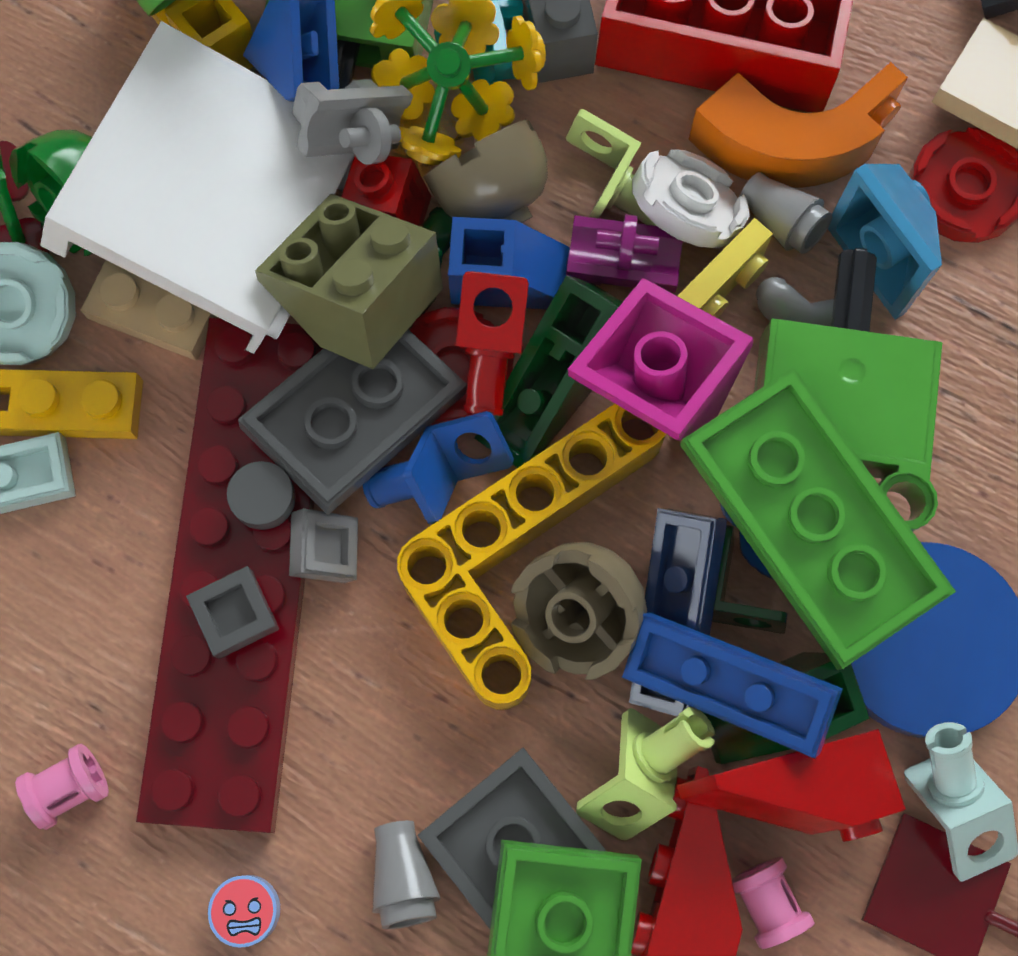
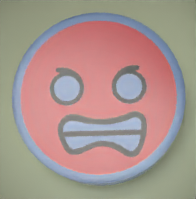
(243, 911)

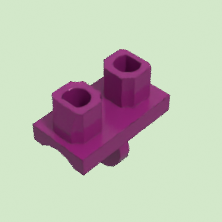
(623, 253)

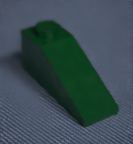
(539, 391)

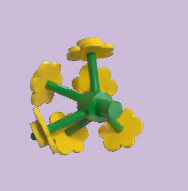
(464, 33)

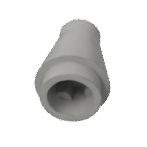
(790, 214)
(402, 878)

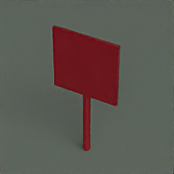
(926, 902)

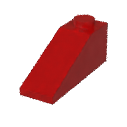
(837, 790)

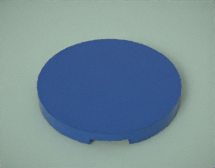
(950, 661)

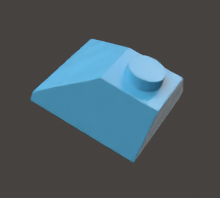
(897, 224)

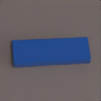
(733, 684)

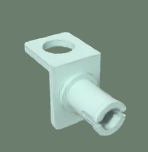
(963, 800)

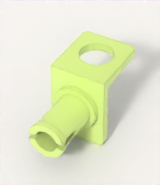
(619, 156)
(647, 770)

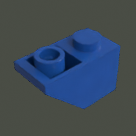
(506, 249)

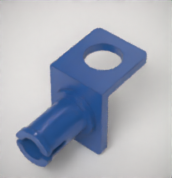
(438, 466)

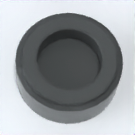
(261, 495)

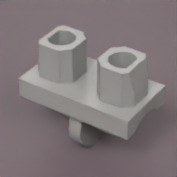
(350, 120)

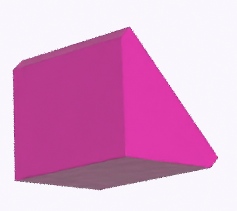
(663, 360)

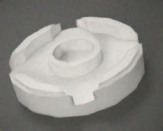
(689, 198)

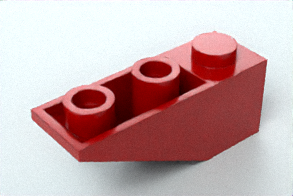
(695, 893)

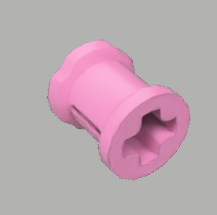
(61, 787)
(771, 903)

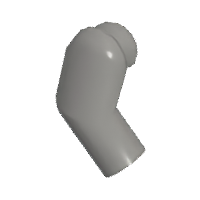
(783, 302)

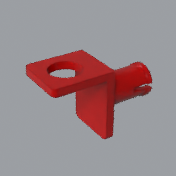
(488, 345)

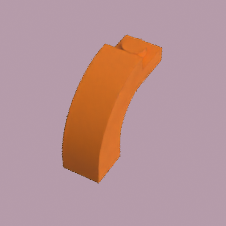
(799, 149)

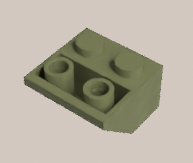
(354, 278)

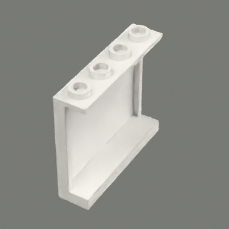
(195, 182)

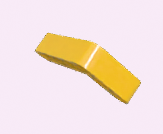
(517, 528)

